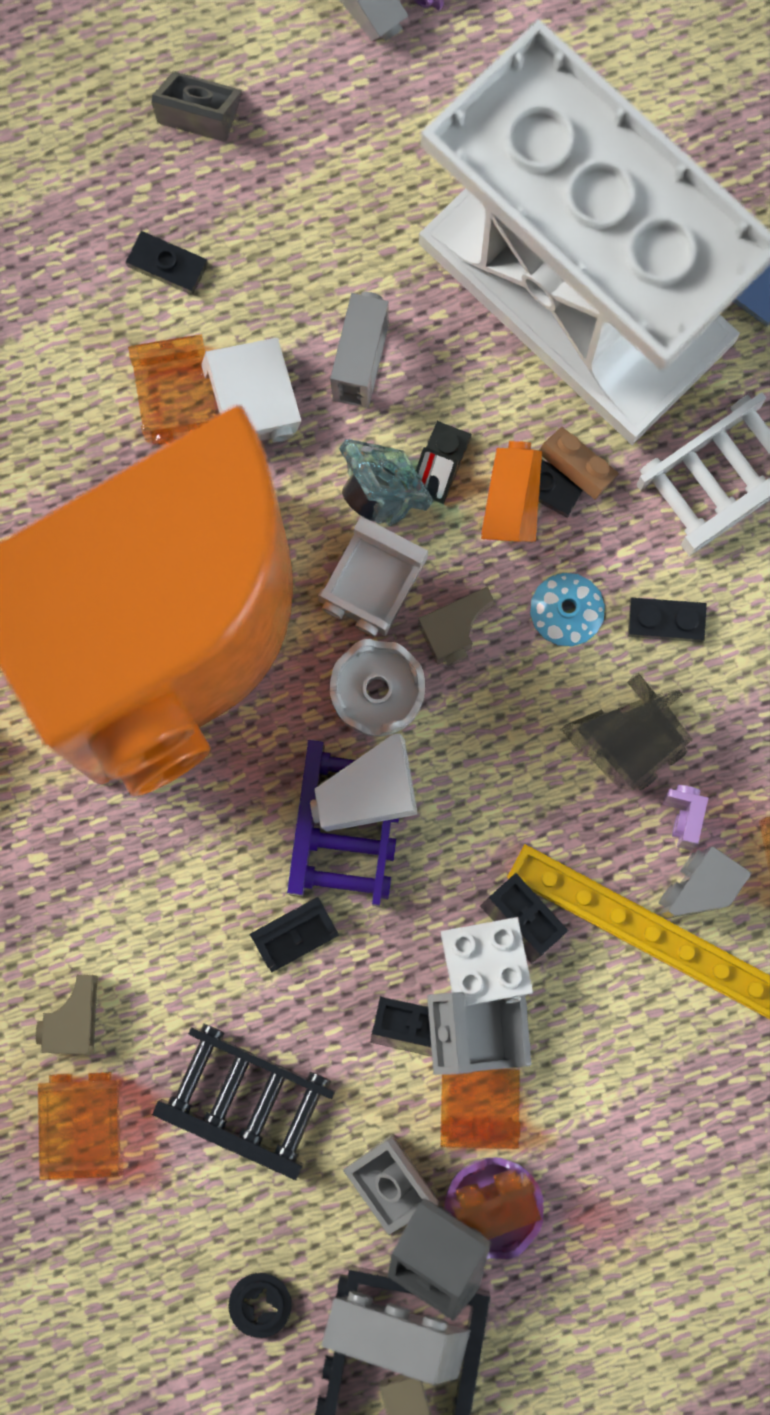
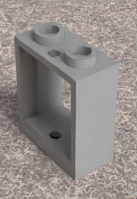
(360, 349)

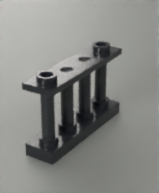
(248, 1142)

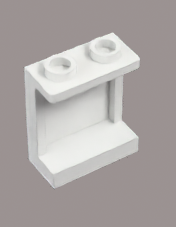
(259, 382)
(373, 578)

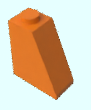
(513, 494)

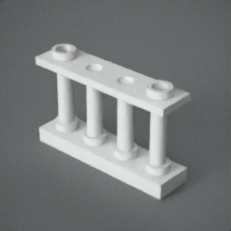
(728, 509)

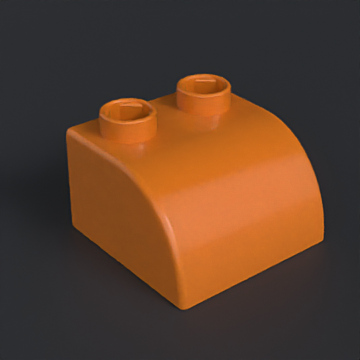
(149, 606)

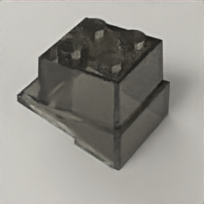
(632, 739)

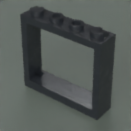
(468, 1374)

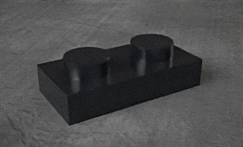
(667, 619)

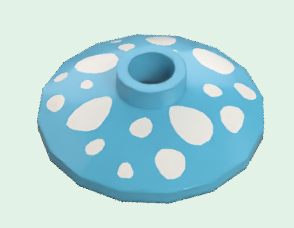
(564, 627)

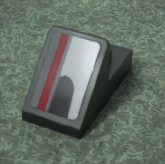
(442, 459)

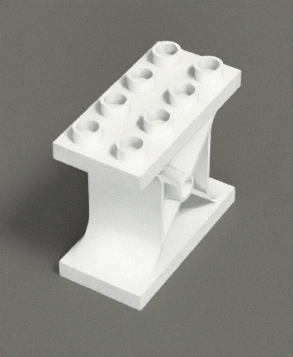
(589, 231)

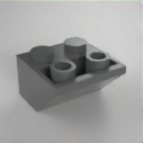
(439, 1259)

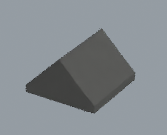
(196, 105)

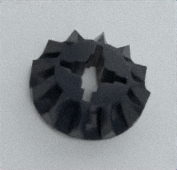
(243, 1313)

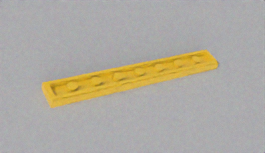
(644, 930)

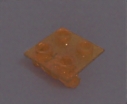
(481, 1109)

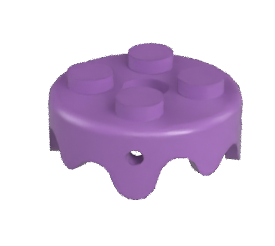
(482, 1172)

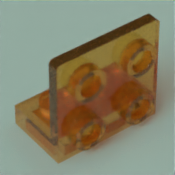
(497, 1206)

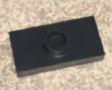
(166, 262)
(557, 490)

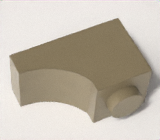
(449, 627)
(73, 1025)

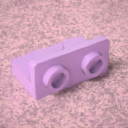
(688, 822)

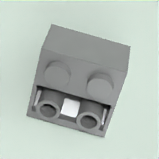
(708, 884)

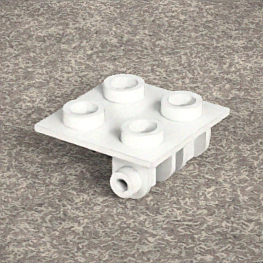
(487, 962)

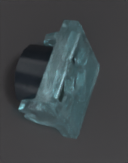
(376, 482)

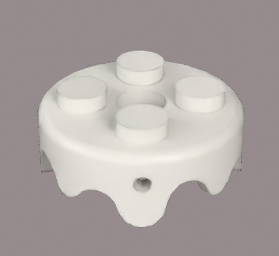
(372, 661)

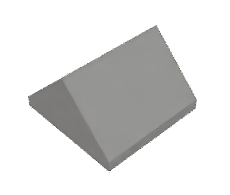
(389, 1184)

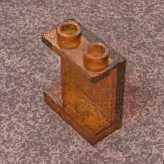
(172, 387)
(79, 1127)

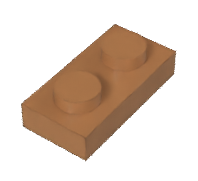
(578, 463)

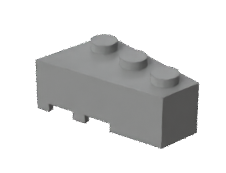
(395, 1339)

